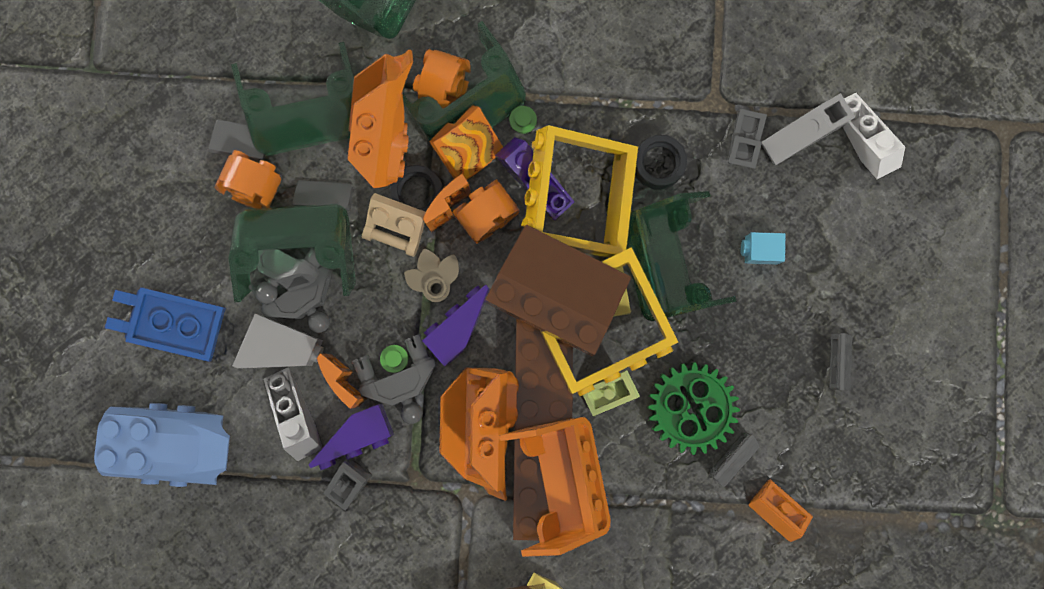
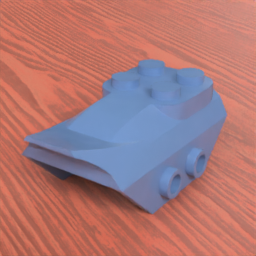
(162, 445)

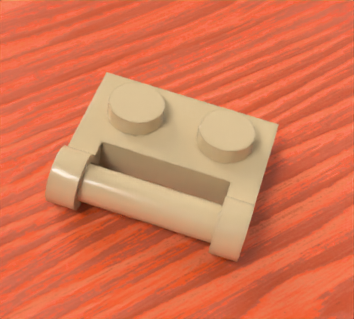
(397, 218)

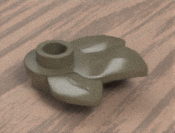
(433, 271)

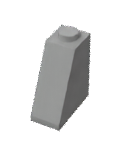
(276, 345)

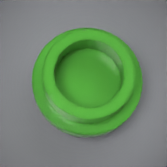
(523, 119)
(394, 358)

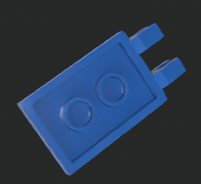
(169, 323)

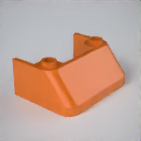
(571, 485)

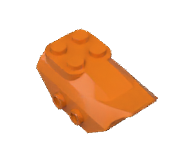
(378, 122)
(471, 419)

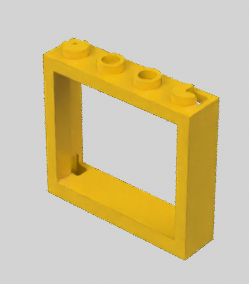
(620, 190)
(633, 361)

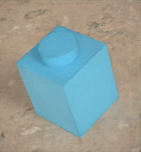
(763, 248)

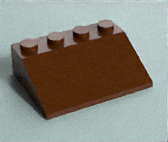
(558, 290)

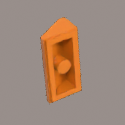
(781, 511)

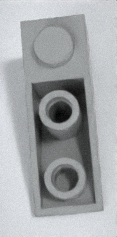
(808, 129)
(292, 415)

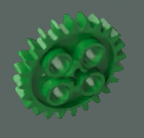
(714, 395)

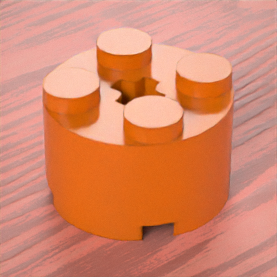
(442, 77)
(248, 181)
(486, 212)

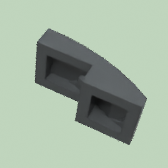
(746, 138)

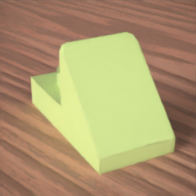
(611, 394)

